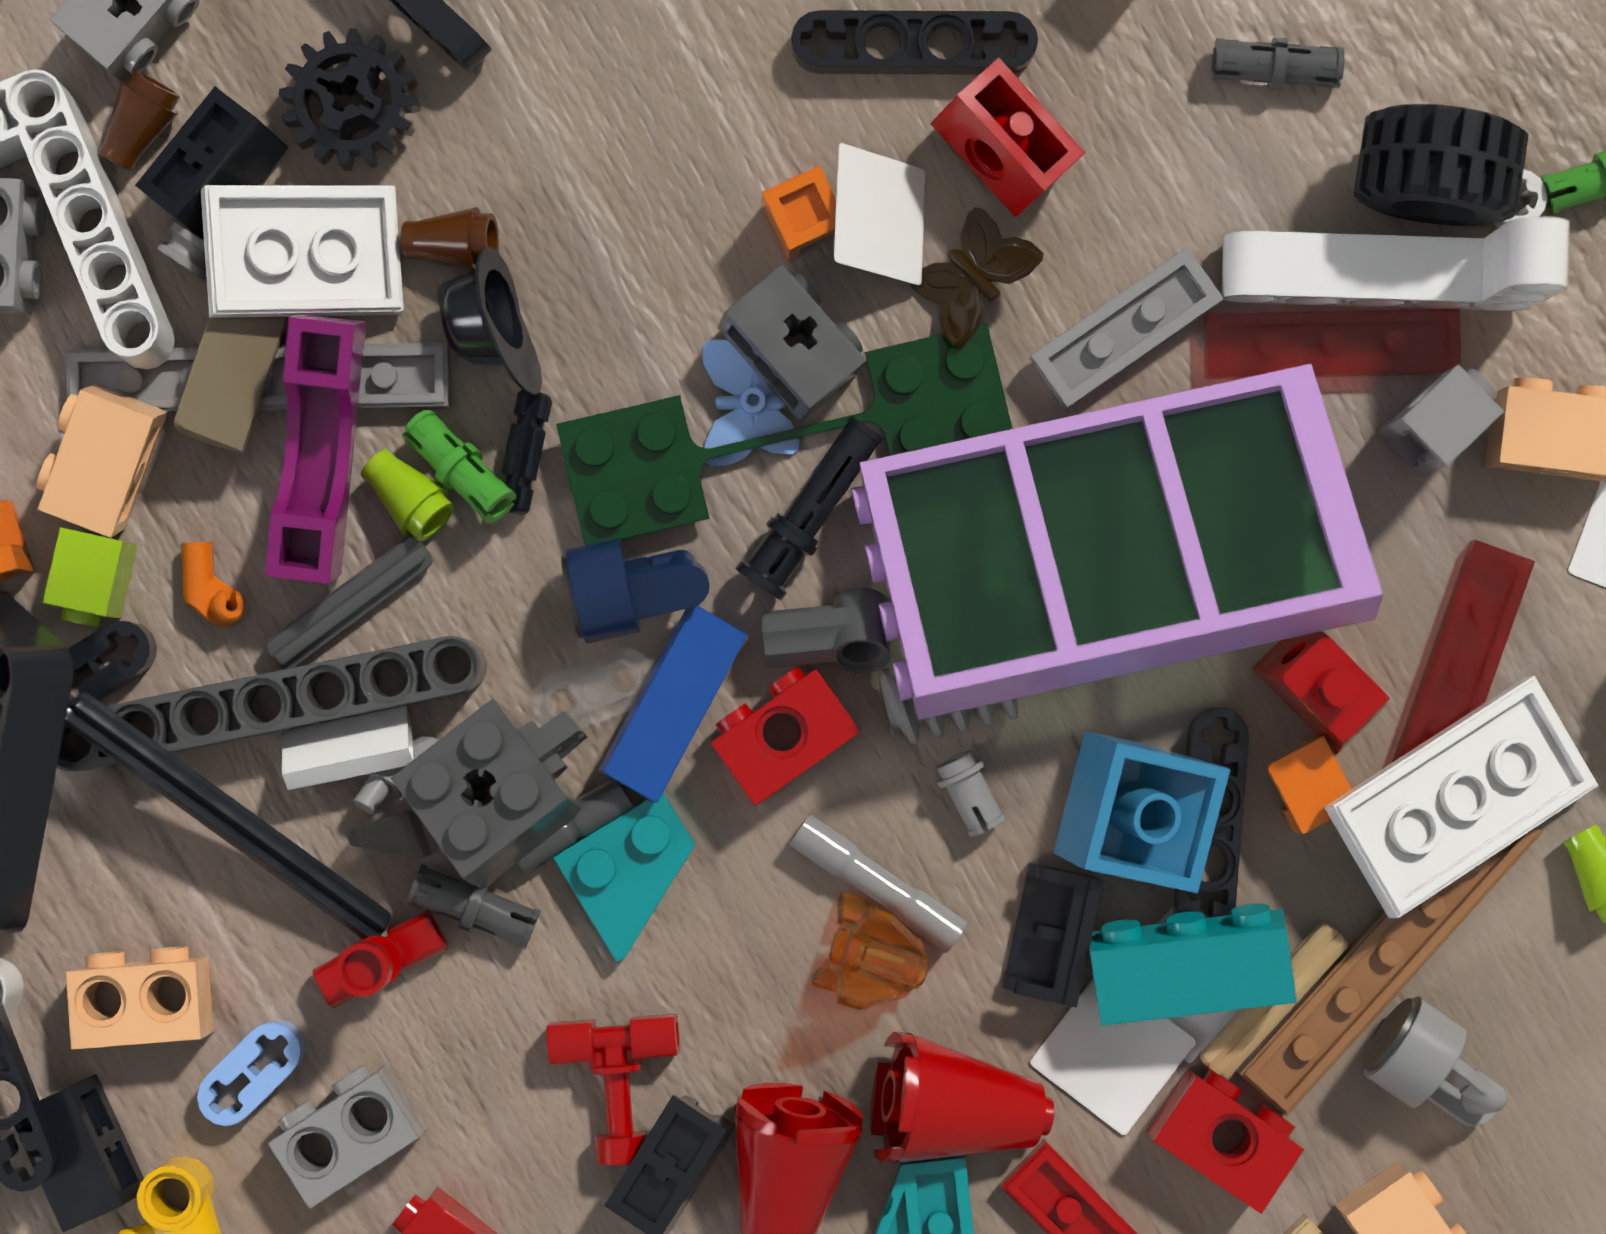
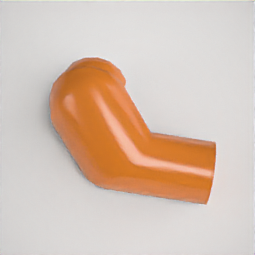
(205, 591)

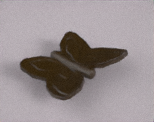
(981, 260)

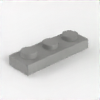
(1126, 328)

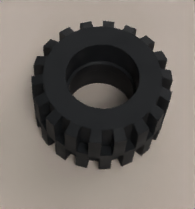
(1441, 165)

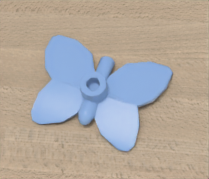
(752, 403)

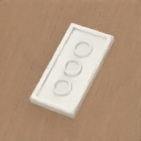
(1461, 797)

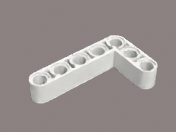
(69, 198)
(1502, 272)

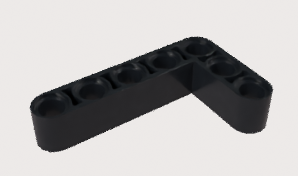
(33, 709)

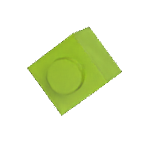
(89, 576)

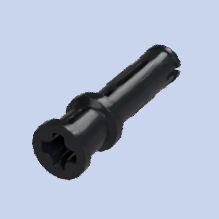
(785, 541)

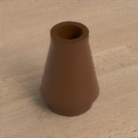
(138, 118)
(450, 238)

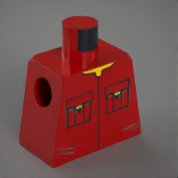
(1322, 686)

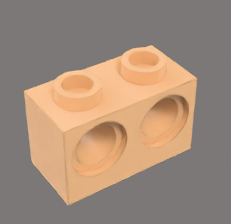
(141, 1013)

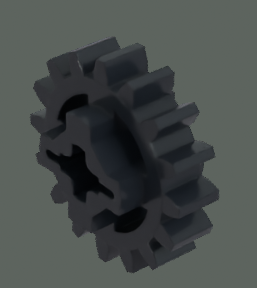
(339, 123)

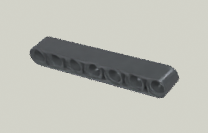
(298, 698)

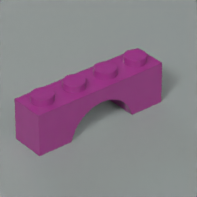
(315, 480)

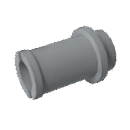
(968, 791)

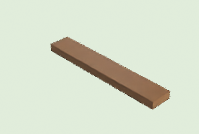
(1364, 983)

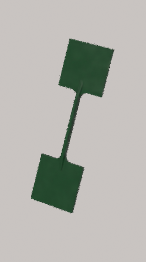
(642, 470)

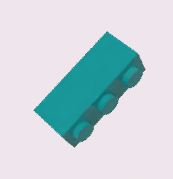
(1192, 965)

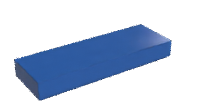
(672, 703)

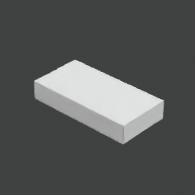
(347, 748)

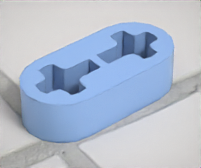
(241, 1062)

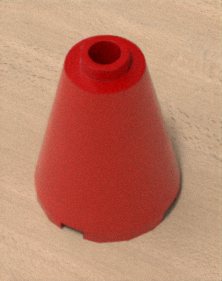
(952, 1104)
(791, 1156)

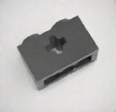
(797, 375)

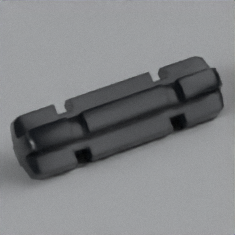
(525, 447)

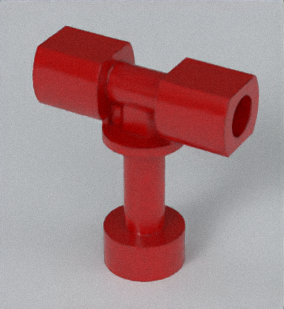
(379, 960)
(615, 1053)

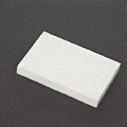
(301, 250)

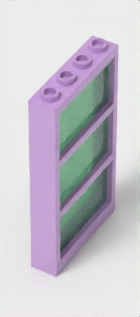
(1115, 542)

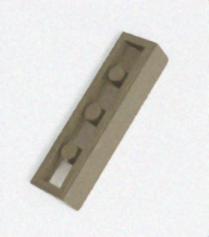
(229, 380)

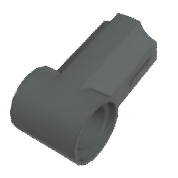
(839, 633)

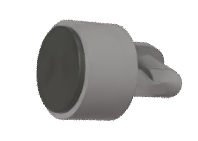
(1418, 1061)

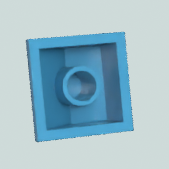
(1141, 812)

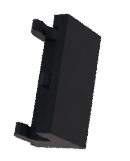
(213, 147)
(1052, 934)
(94, 1160)
(669, 1166)

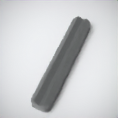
(349, 602)

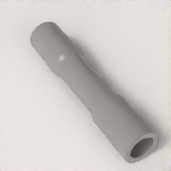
(910, 905)

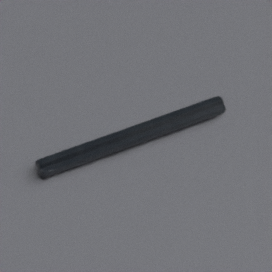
(225, 817)

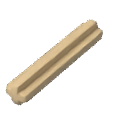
(1253, 1025)

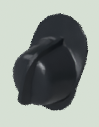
(486, 323)

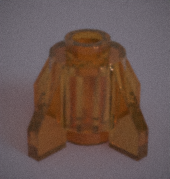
(871, 956)

